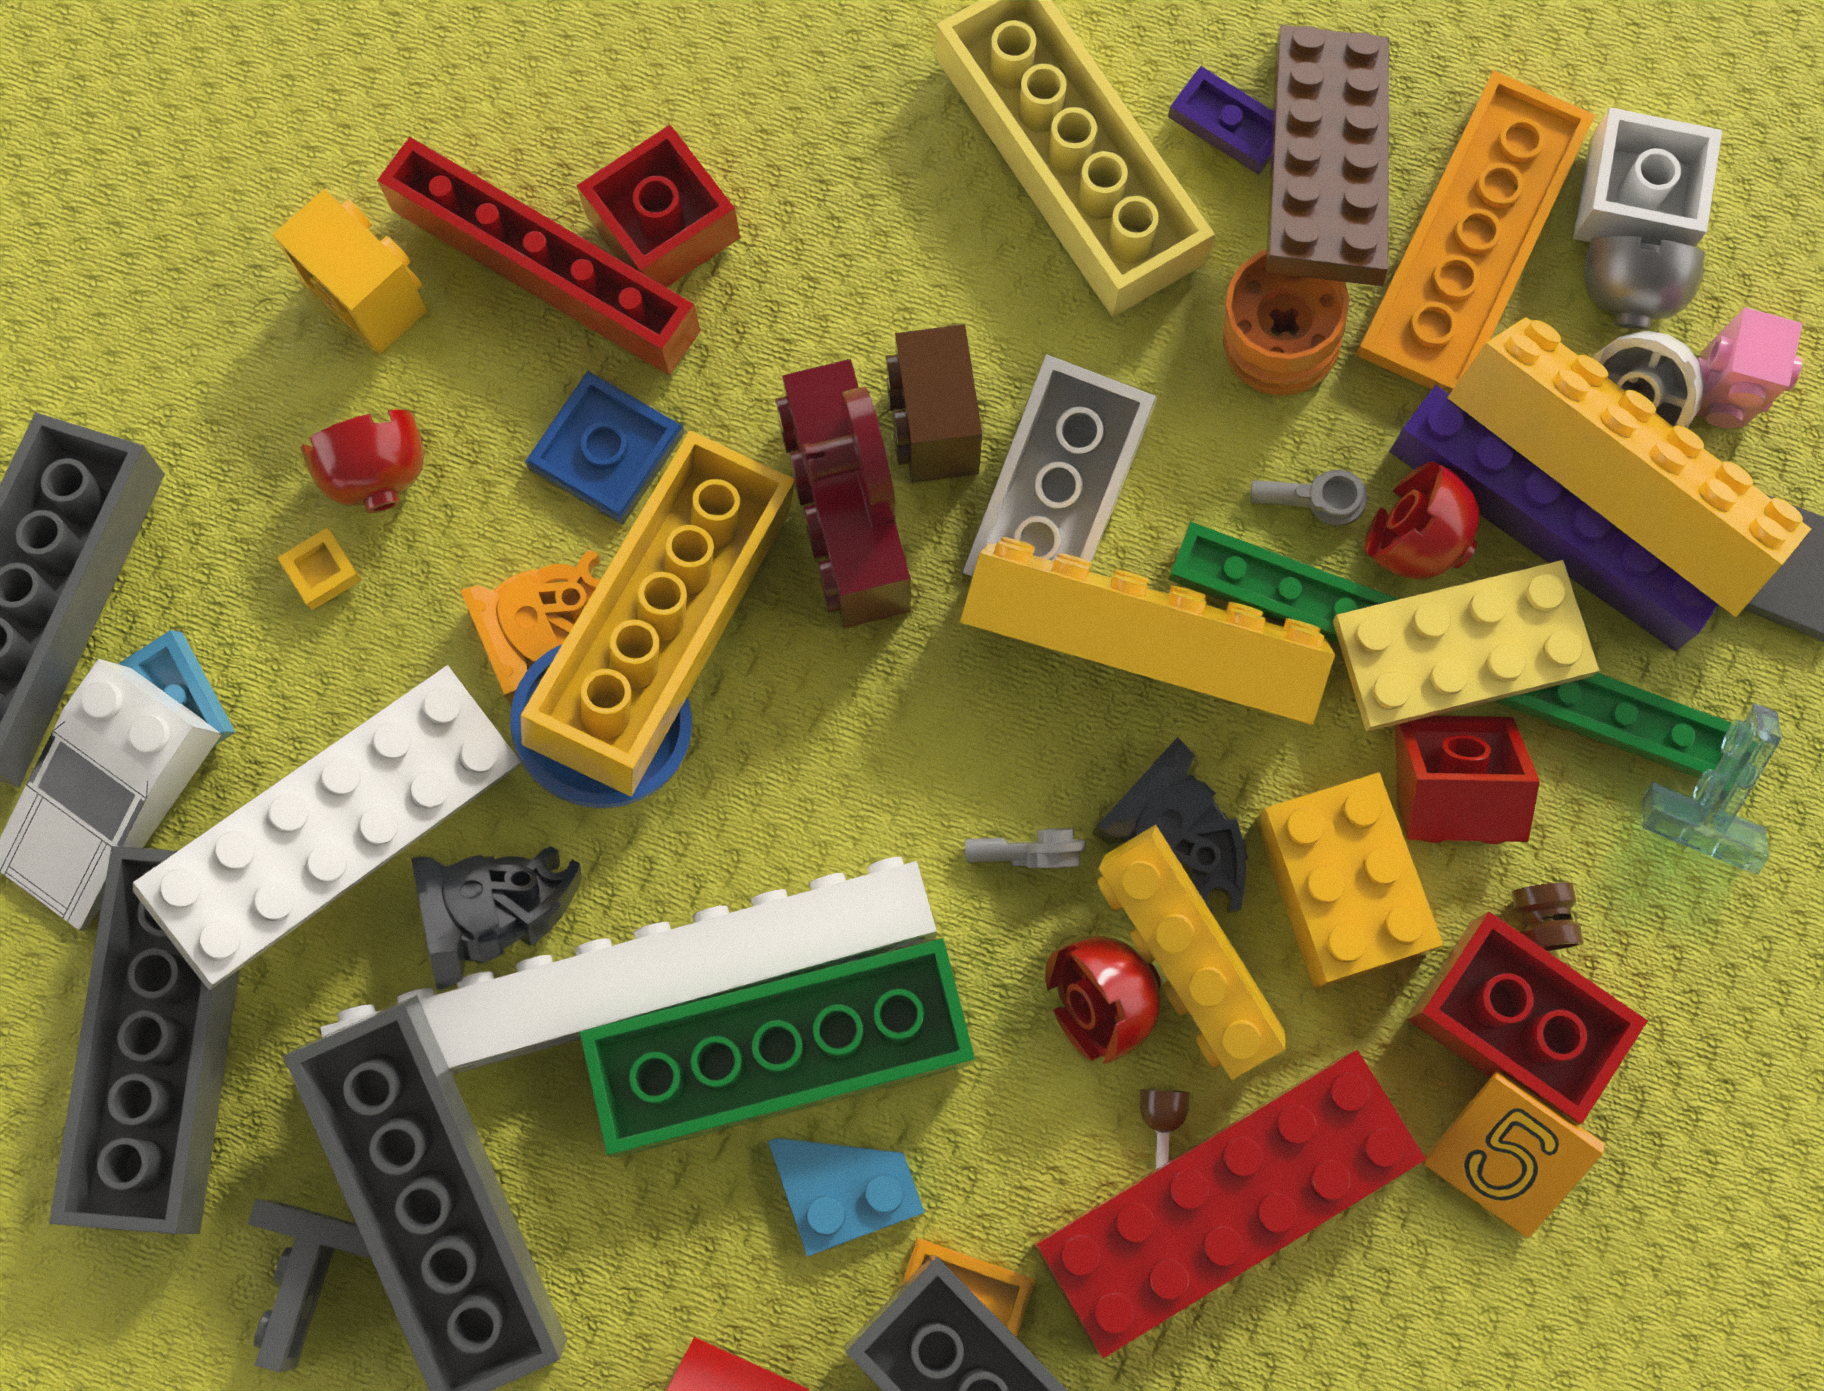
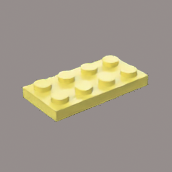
(1465, 645)

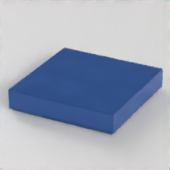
(605, 447)

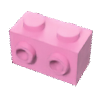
(1748, 367)

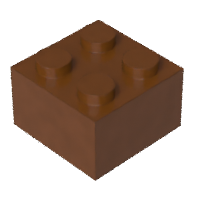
(934, 403)

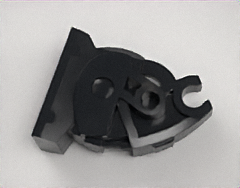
(1190, 822)
(487, 905)

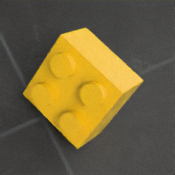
(352, 270)

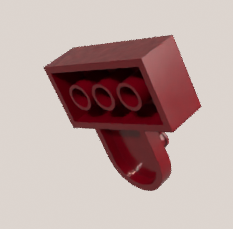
(848, 482)

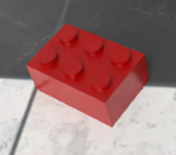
(1528, 1015)

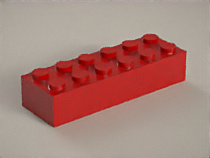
(1228, 1203)

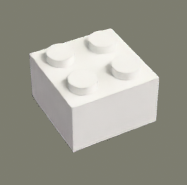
(1648, 179)

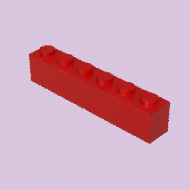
(540, 255)

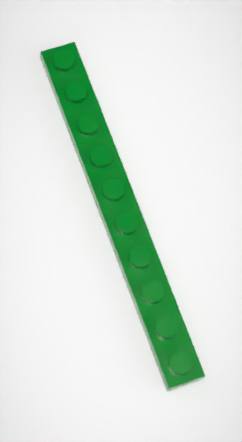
(1590, 706)

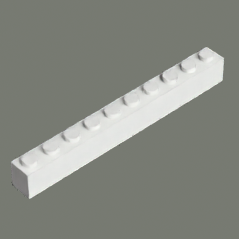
(670, 967)

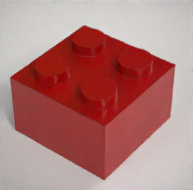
(660, 208)

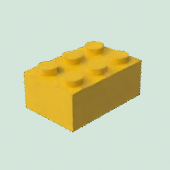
(1347, 881)

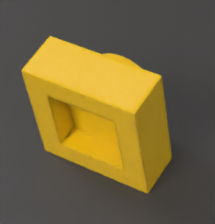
(319, 569)

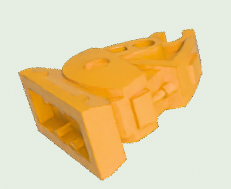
(529, 615)

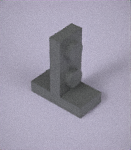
(300, 1276)

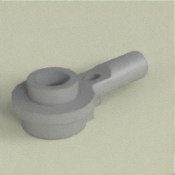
(1334, 497)
(1051, 850)

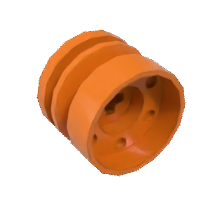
(1280, 302)

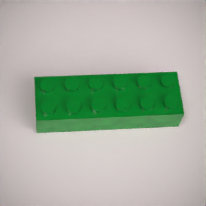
(776, 1048)

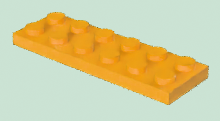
(1476, 233)

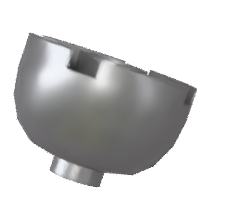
(1641, 279)

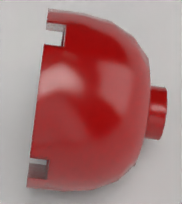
(366, 460)
(1427, 527)
(1106, 996)

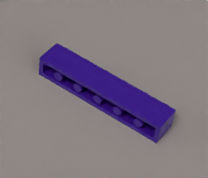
(1554, 521)

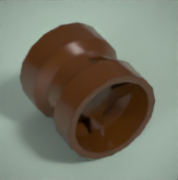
(1548, 903)

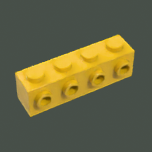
(1192, 952)

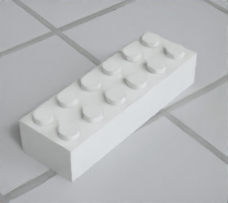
(325, 827)

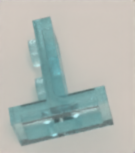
(1710, 818)

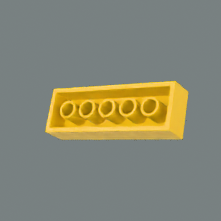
(1630, 463)
(657, 614)
(1149, 631)

